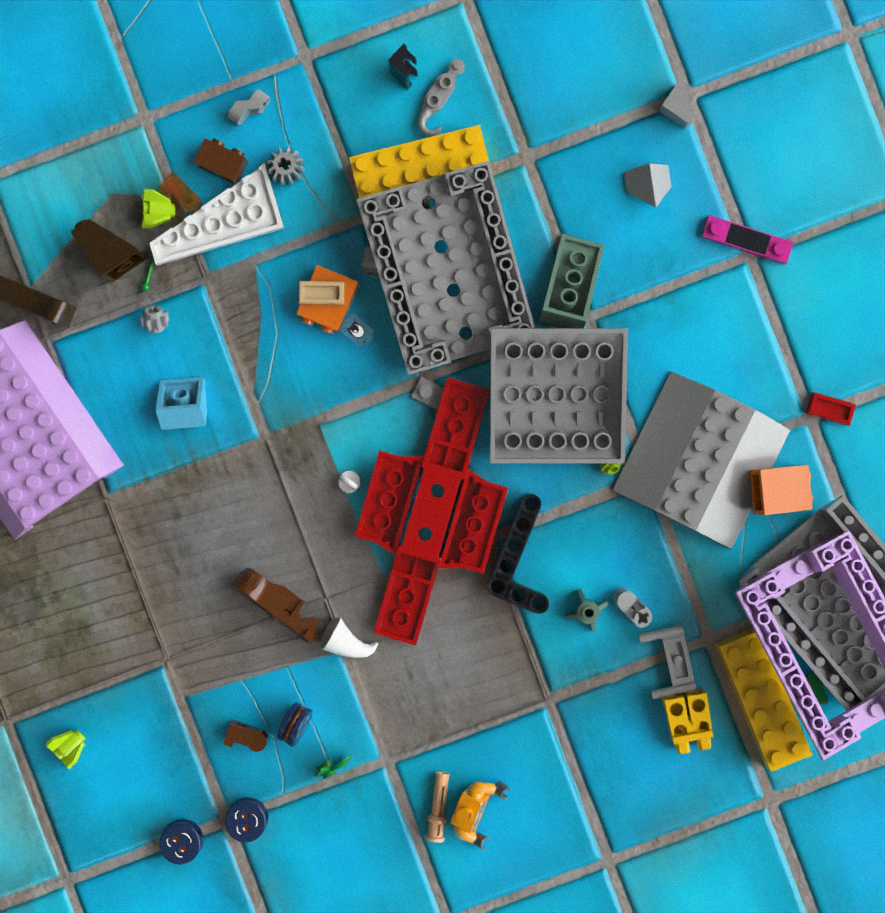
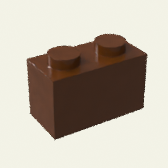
(221, 161)

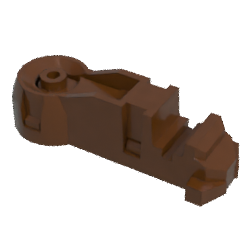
(277, 602)

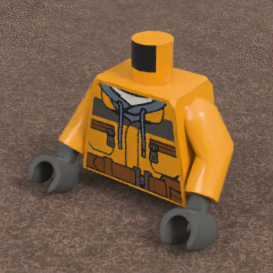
(471, 809)

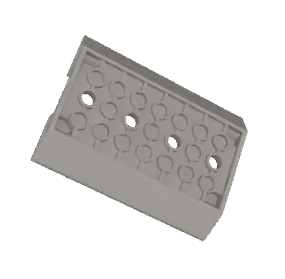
(417, 277)

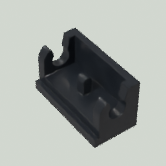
(400, 66)

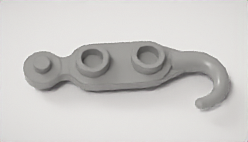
(439, 95)

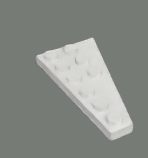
(230, 217)

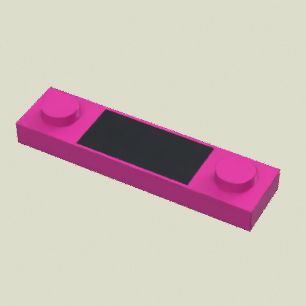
(747, 239)

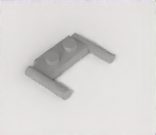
(676, 659)

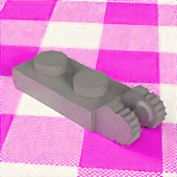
(428, 393)

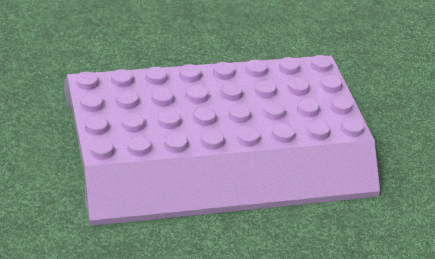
(45, 435)

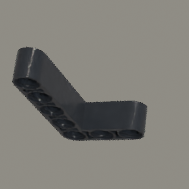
(514, 556)

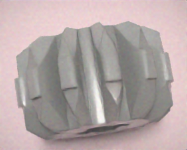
(276, 166)

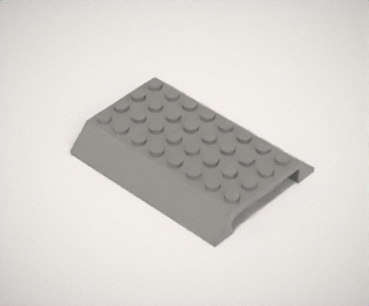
(817, 612)

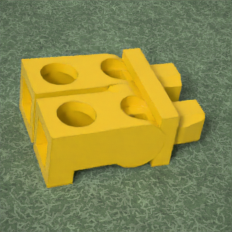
(690, 727)

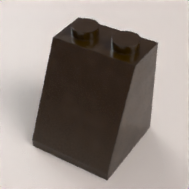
(106, 251)

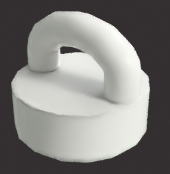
(349, 481)

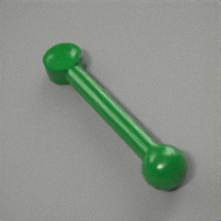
(145, 287)

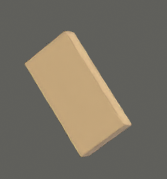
(321, 293)

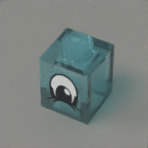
(357, 331)

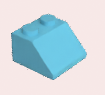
(181, 403)

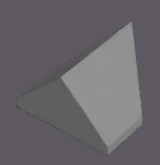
(648, 183)

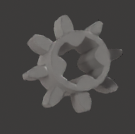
(154, 319)

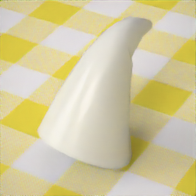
(340, 641)

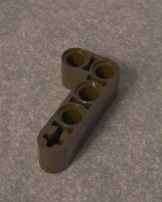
(36, 302)

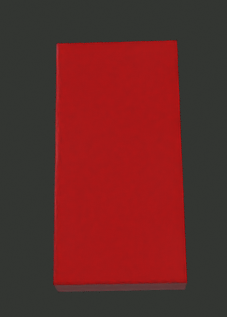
(830, 408)

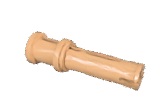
(437, 817)

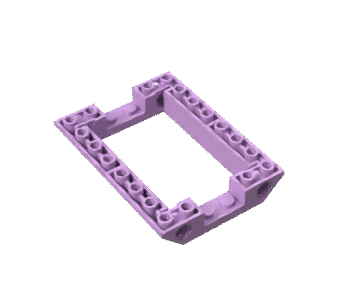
(869, 605)

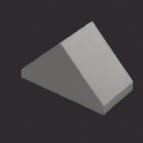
(677, 105)

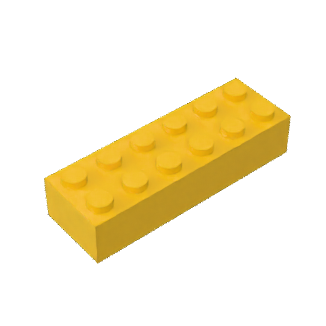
(417, 160)
(763, 701)

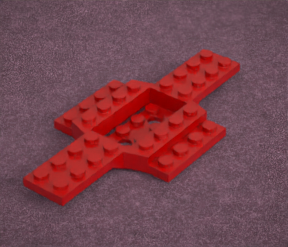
(390, 501)

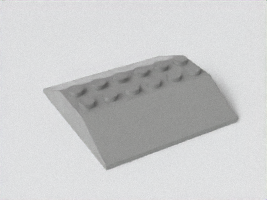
(558, 395)
(698, 458)

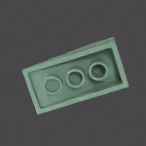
(571, 283)

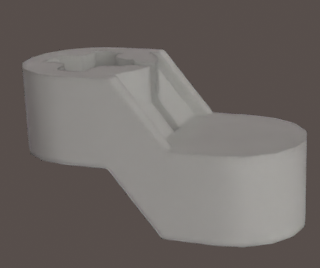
(244, 108)
(624, 600)

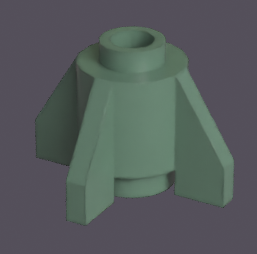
(586, 604)

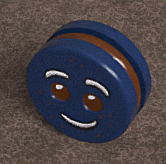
(294, 724)
(246, 819)
(181, 841)

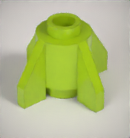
(155, 209)
(67, 747)

